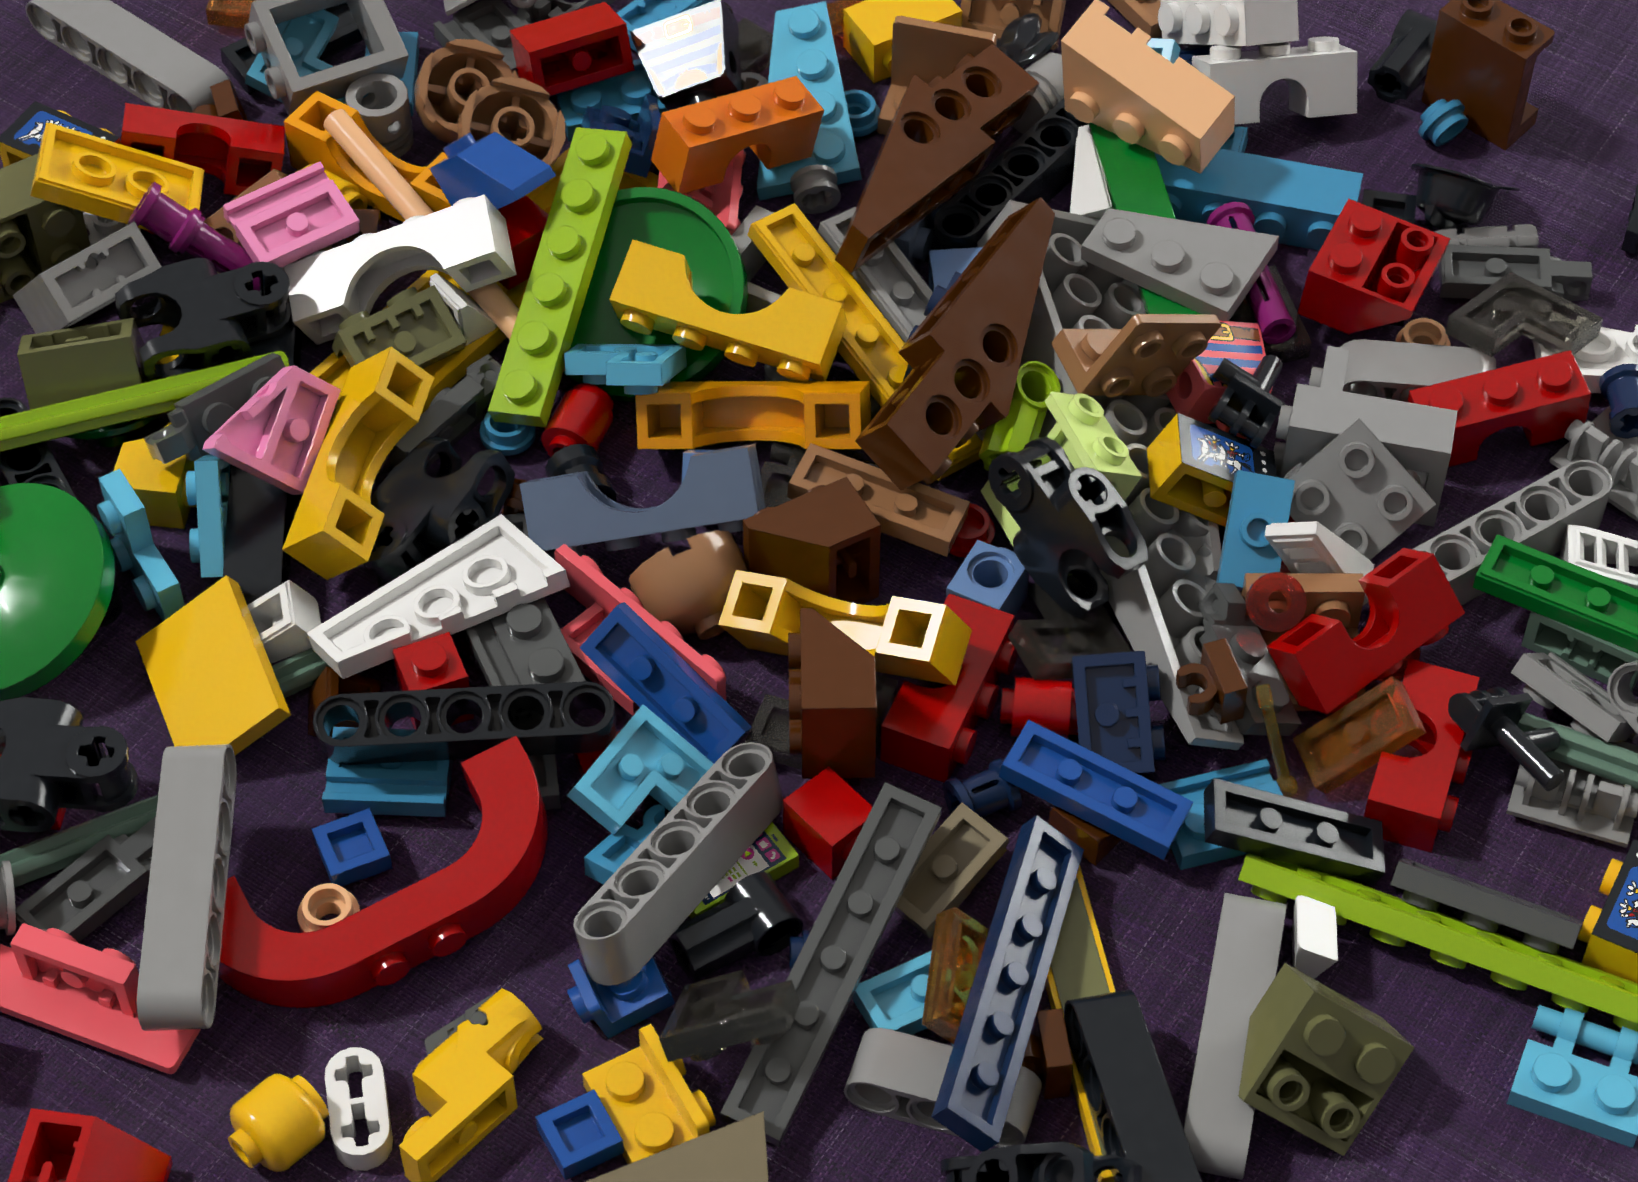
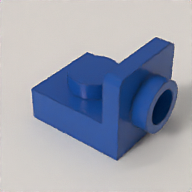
(619, 1005)

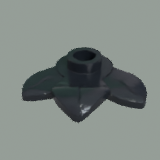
(1023, 40)

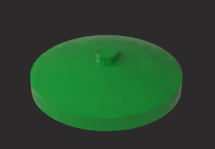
(677, 225)
(52, 584)

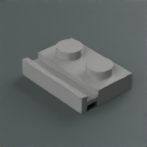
(1559, 684)

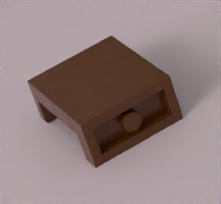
(1487, 61)

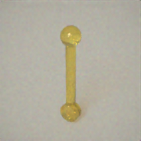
(1285, 781)

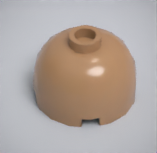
(449, 80)
(518, 113)
(691, 585)

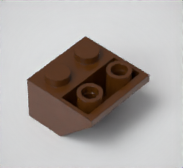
(820, 542)
(831, 700)

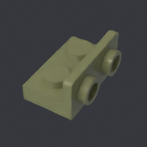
(412, 324)

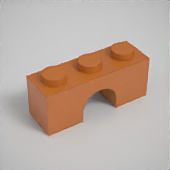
(703, 137)

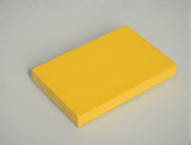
(106, 175)
(213, 671)

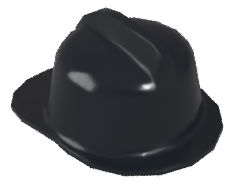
(1453, 197)

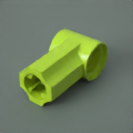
(1025, 415)

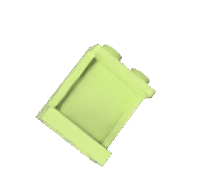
(1087, 443)

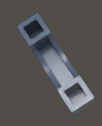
(572, 510)

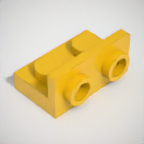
(649, 1099)

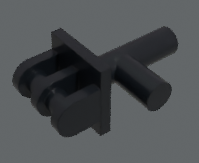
(1246, 401)
(1492, 720)

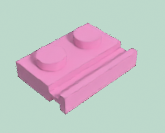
(292, 217)

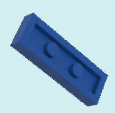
(664, 682)
(1095, 789)

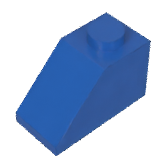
(489, 168)

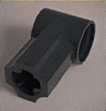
(1405, 58)
(749, 920)

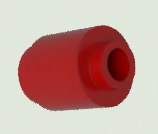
(579, 419)
(1042, 702)

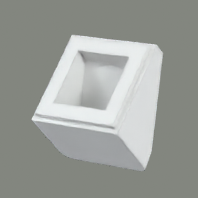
(466, 312)
(1313, 936)

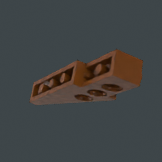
(935, 148)
(963, 355)

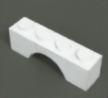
(461, 240)

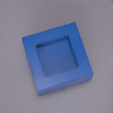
(352, 848)
(579, 1134)

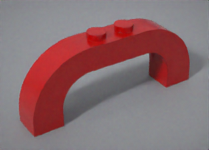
(412, 924)

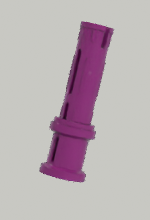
(188, 231)
(1271, 314)

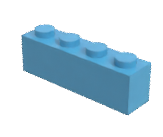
(1285, 196)

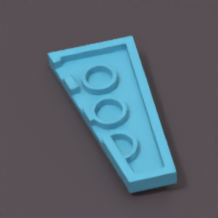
(806, 49)

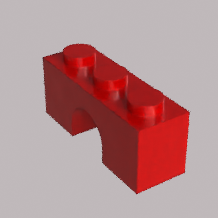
(225, 147)
(1533, 394)
(1408, 610)
(935, 726)
(1413, 791)

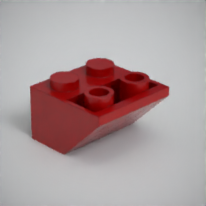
(1370, 270)
(84, 1150)

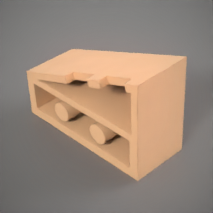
(1140, 94)

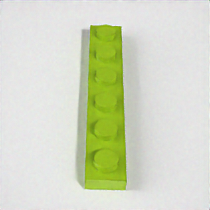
(560, 277)

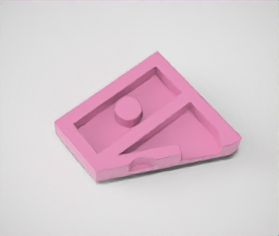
(278, 429)

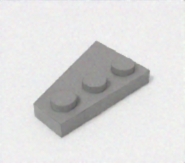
(1181, 259)

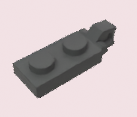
(1472, 269)
(208, 410)
(452, 410)
(1226, 618)
(92, 885)

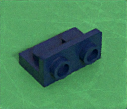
(641, 132)
(1115, 709)

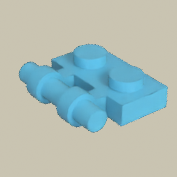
(1575, 1088)

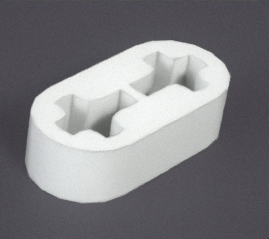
(345, 1110)

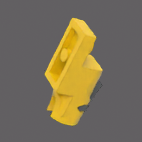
(467, 1083)

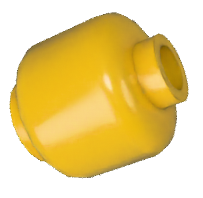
(277, 1122)

